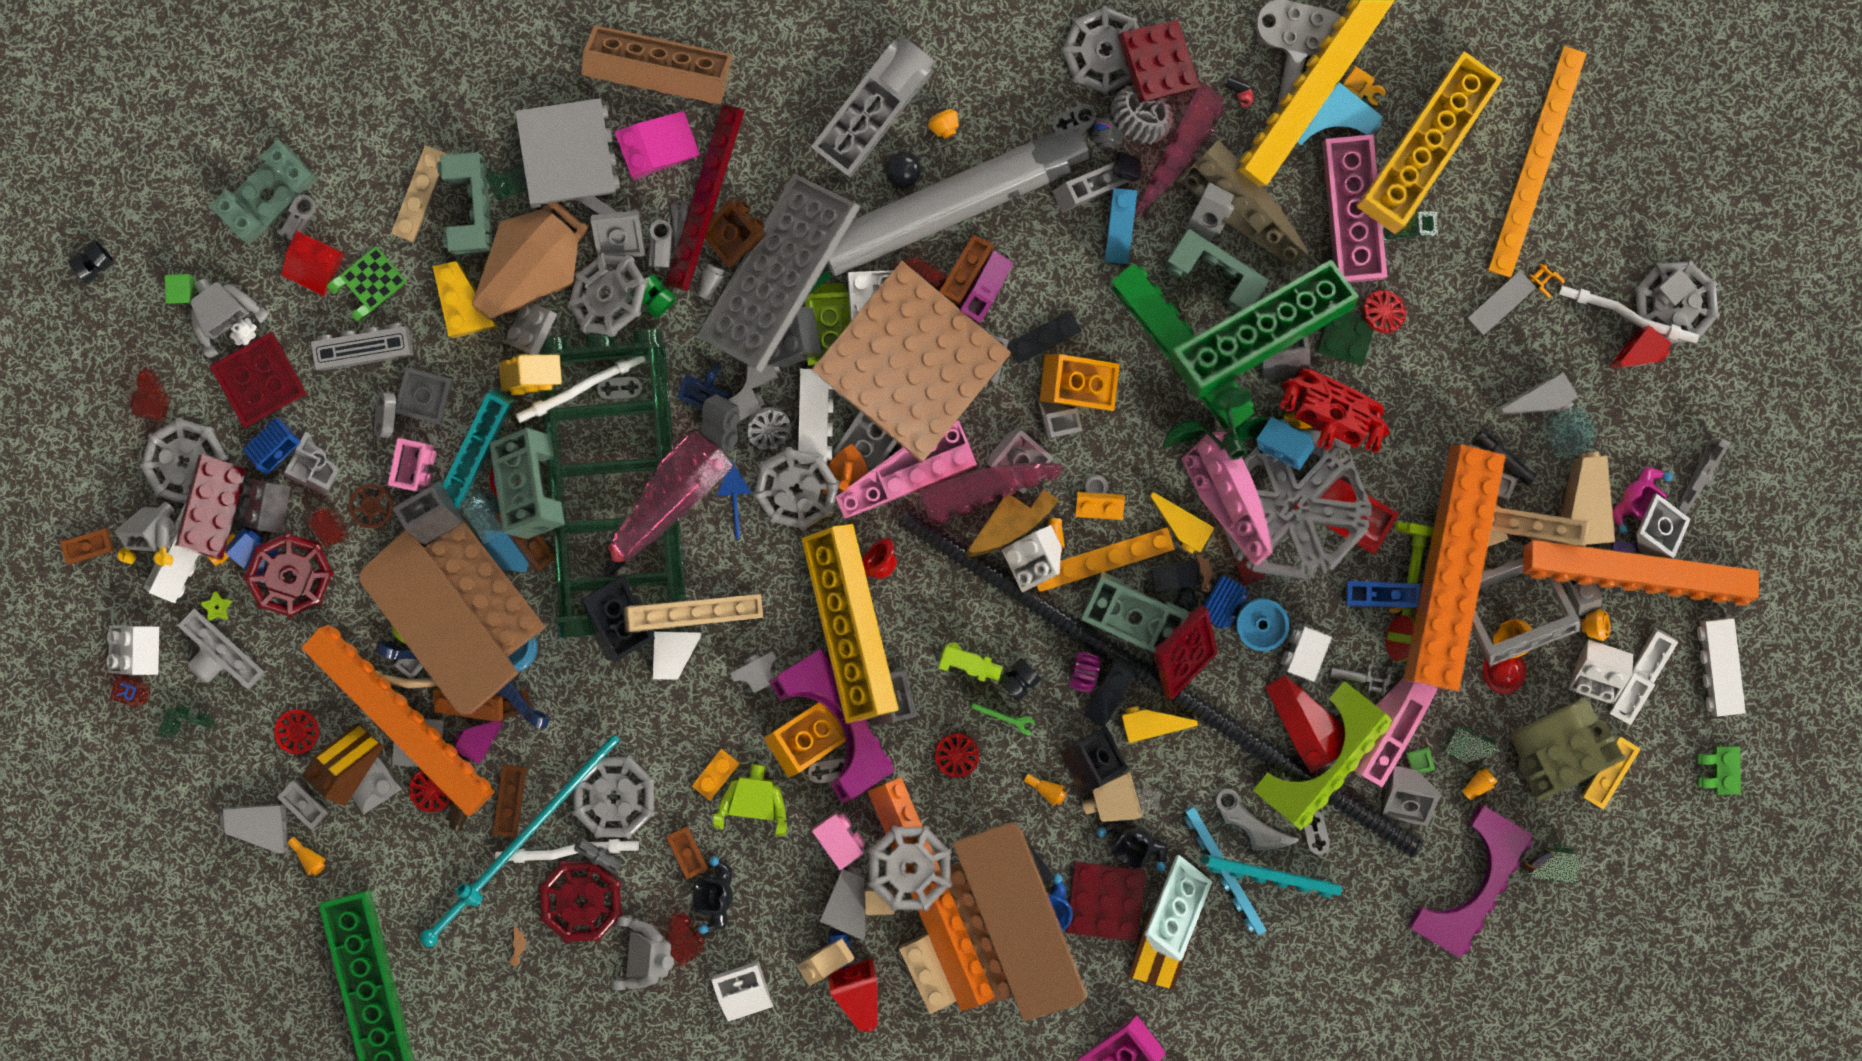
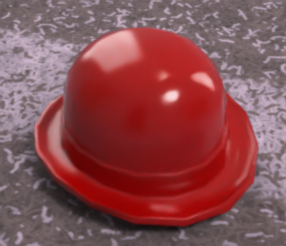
(880, 559)
(1505, 676)

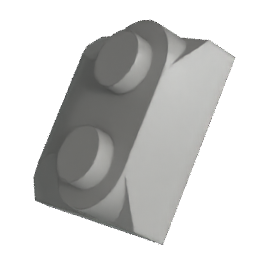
(1018, 449)
(376, 786)

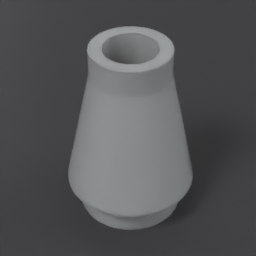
(710, 280)

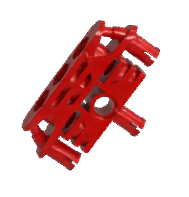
(1334, 410)

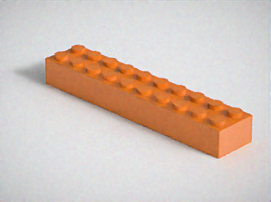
(1454, 567)

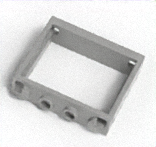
(1530, 639)

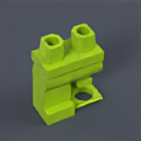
(970, 662)

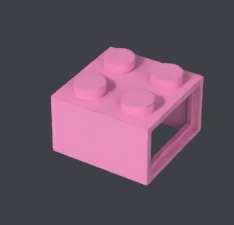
(412, 465)
(839, 839)

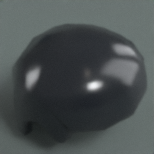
(903, 169)

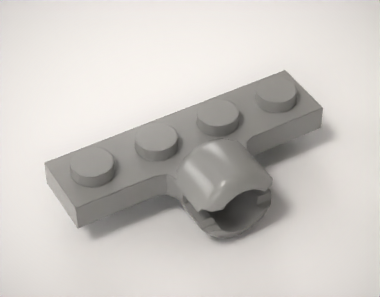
(217, 653)

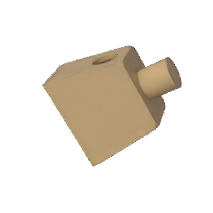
(1115, 800)

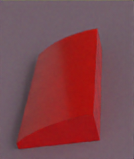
(1380, 521)

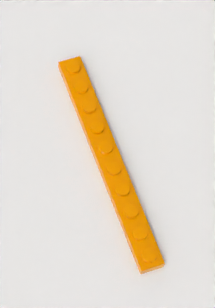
(1536, 162)

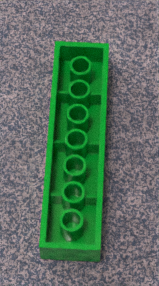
(1264, 329)
(1167, 330)
(365, 978)

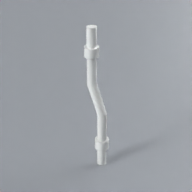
(1673, 332)
(540, 408)
(612, 846)

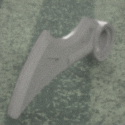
(1261, 835)

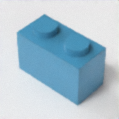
(1285, 443)

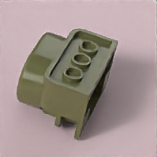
(1564, 749)

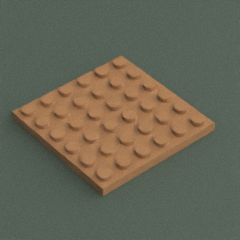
(911, 361)

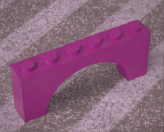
(864, 759)
(1504, 846)

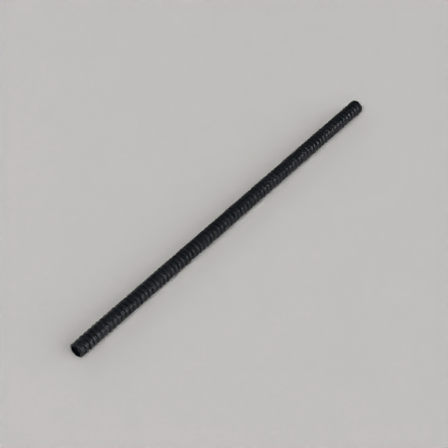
(1150, 677)

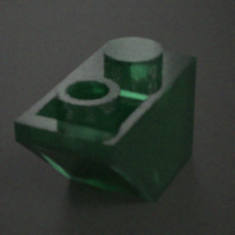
(1418, 226)
(1466, 746)

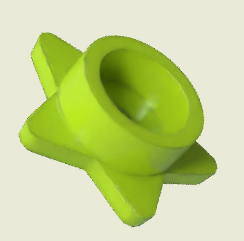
(223, 607)

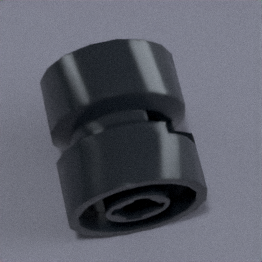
(96, 255)
(1019, 679)

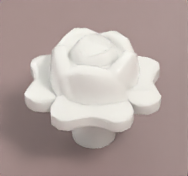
(243, 331)

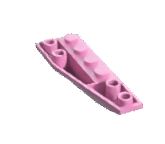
(905, 474)
(1229, 495)
(1406, 707)

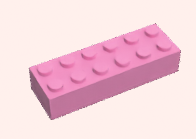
(1354, 234)

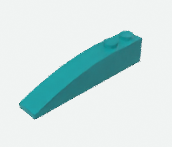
(477, 445)

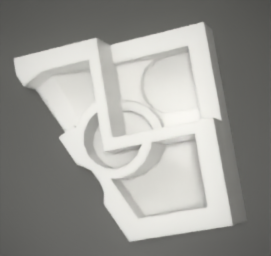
(672, 653)

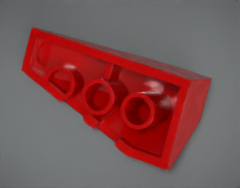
(1312, 729)

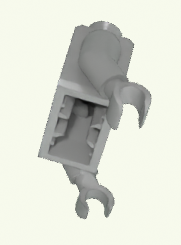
(218, 309)
(647, 956)

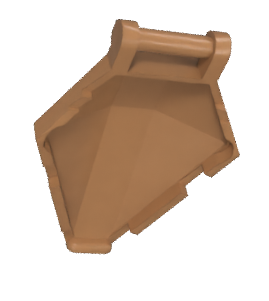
(529, 260)

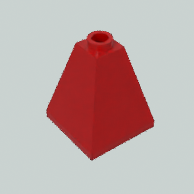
(856, 993)

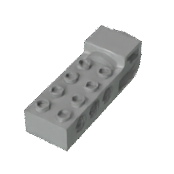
(874, 105)

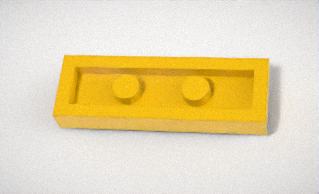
(1606, 782)

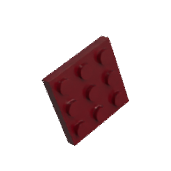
(1158, 61)
(258, 380)
(1185, 652)
(1106, 901)

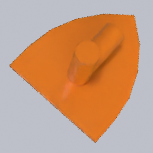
(847, 467)

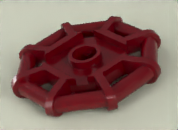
(281, 563)
(571, 911)

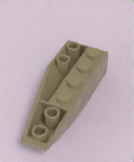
(1254, 210)

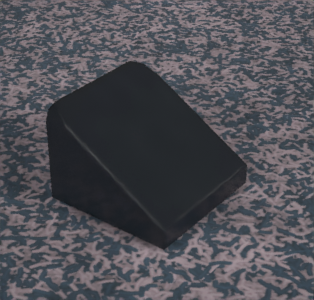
(1127, 167)

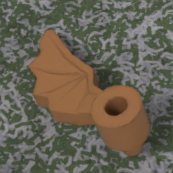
(1207, 573)
(519, 945)

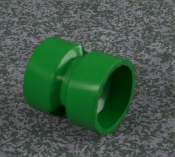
(661, 301)

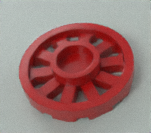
(1384, 311)
(296, 731)
(957, 755)
(430, 791)

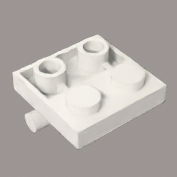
(862, 287)

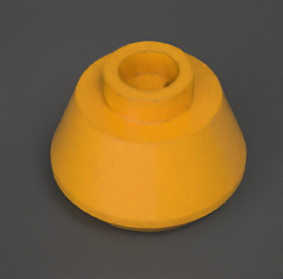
(944, 123)
(1597, 625)

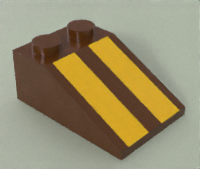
(343, 764)
(1152, 965)

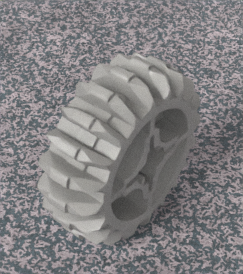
(1141, 121)

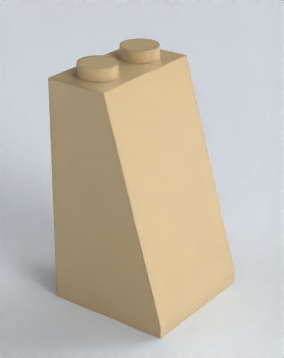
(1590, 497)

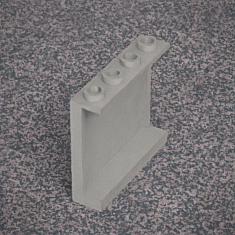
(567, 152)

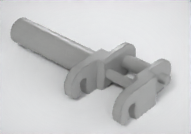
(1363, 677)

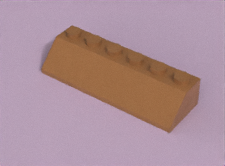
(656, 64)

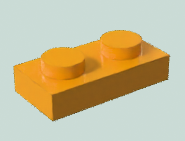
(1100, 505)
(715, 774)

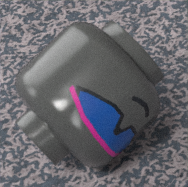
(1105, 133)

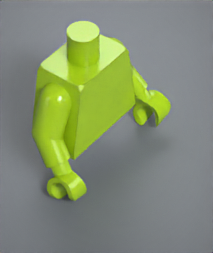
(753, 799)

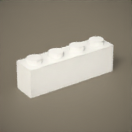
(814, 415)
(170, 580)
(1721, 666)

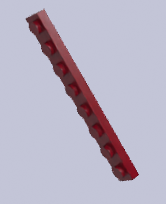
(705, 197)

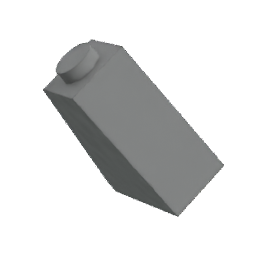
(258, 825)
(847, 903)

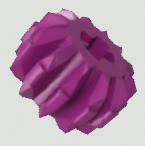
(1084, 671)

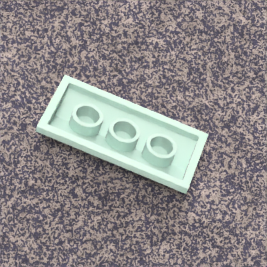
(1177, 909)

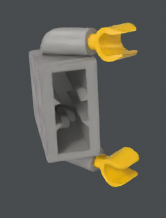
(147, 532)

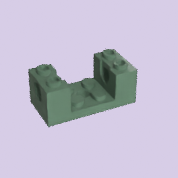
(470, 170)
(247, 210)
(1193, 245)
(523, 507)
(1113, 602)

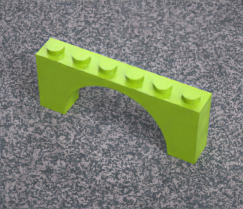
(1363, 726)

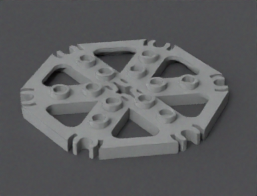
(1317, 511)

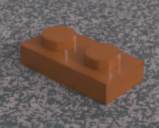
(87, 546)
(687, 852)

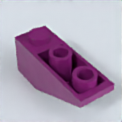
(986, 287)

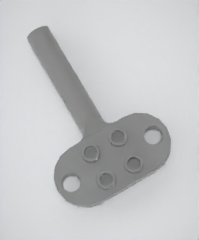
(1297, 32)

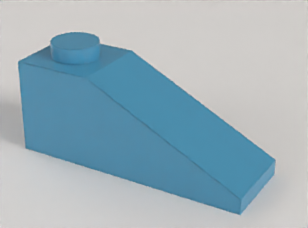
(1120, 225)

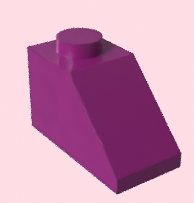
(477, 740)

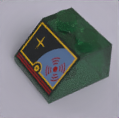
(1554, 864)

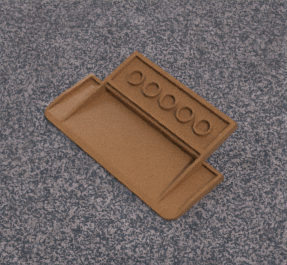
(453, 612)
(1013, 923)

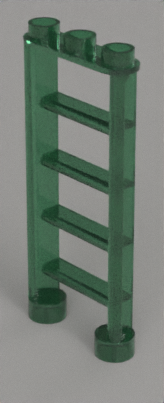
(599, 348)

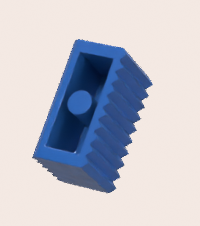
(271, 446)
(1223, 601)

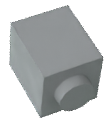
(1674, 288)

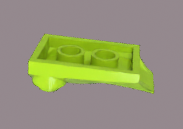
(831, 314)

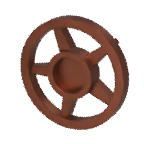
(371, 506)

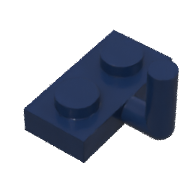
(697, 391)

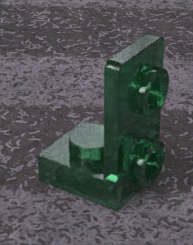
(507, 183)
(171, 723)

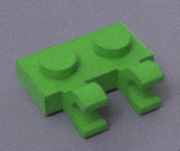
(1726, 770)

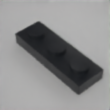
(1044, 337)

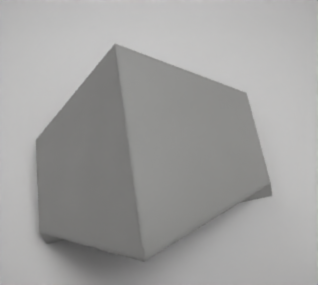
(1059, 419)

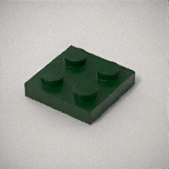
(1346, 339)

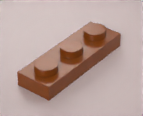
(966, 270)
(490, 710)

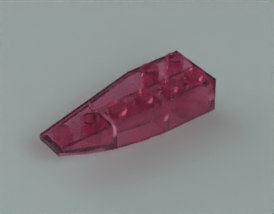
(983, 487)

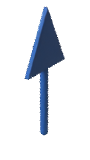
(733, 485)

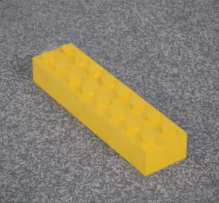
(1429, 143)
(849, 623)

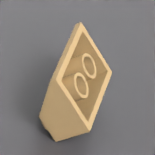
(927, 973)

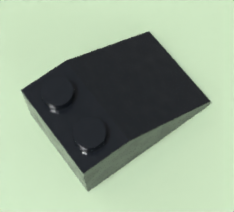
(608, 622)

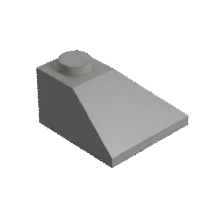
(1661, 529)
(1409, 797)

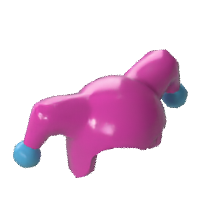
(1638, 496)

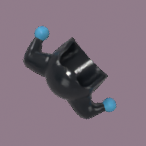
(1134, 845)
(714, 896)

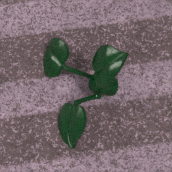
(1232, 440)

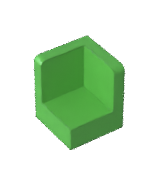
(179, 288)

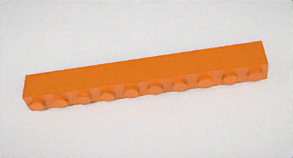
(1640, 572)
(398, 719)
(942, 919)

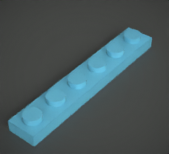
(1229, 882)

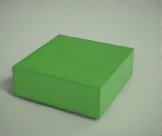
(1420, 760)

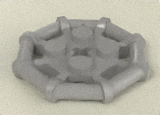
(1092, 44)
(616, 301)
(1690, 303)
(171, 454)
(789, 500)
(624, 806)
(923, 866)

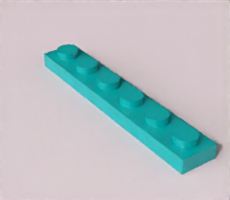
(1261, 874)

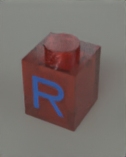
(130, 691)

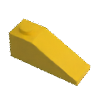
(1186, 527)
(1146, 723)

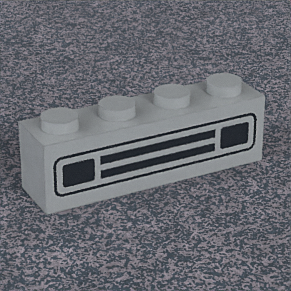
(362, 348)

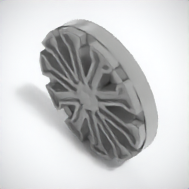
(768, 428)

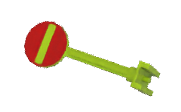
(1401, 628)

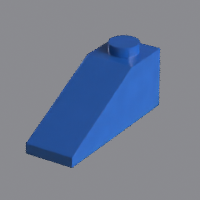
(1381, 594)

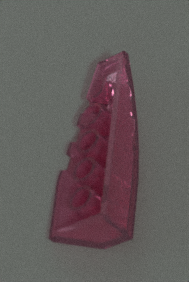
(1191, 132)
(675, 488)

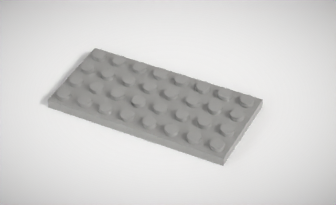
(778, 272)

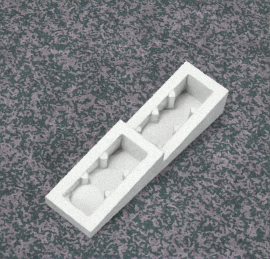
(1644, 673)

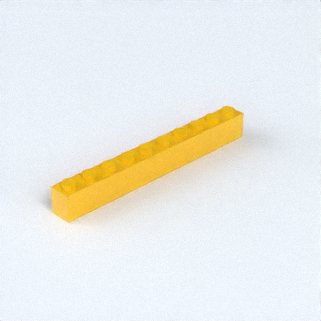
(1311, 89)

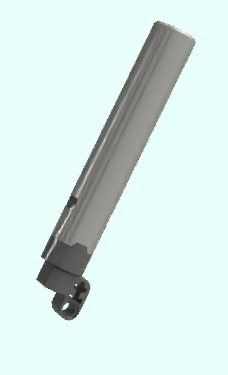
(965, 193)

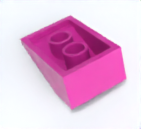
(657, 144)
(1127, 1043)

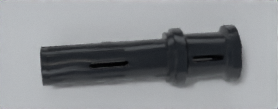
(1511, 463)

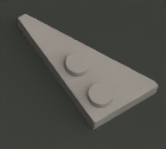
(1703, 472)

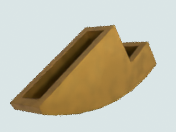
(1010, 523)

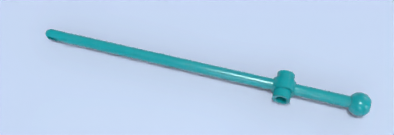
(469, 893)

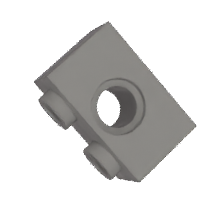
(1210, 211)

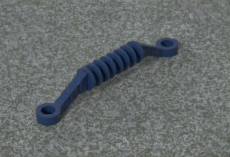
(509, 691)

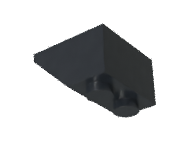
(1094, 760)

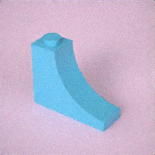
(1343, 110)

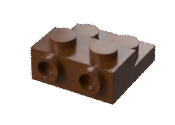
(734, 231)

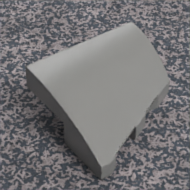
(318, 473)

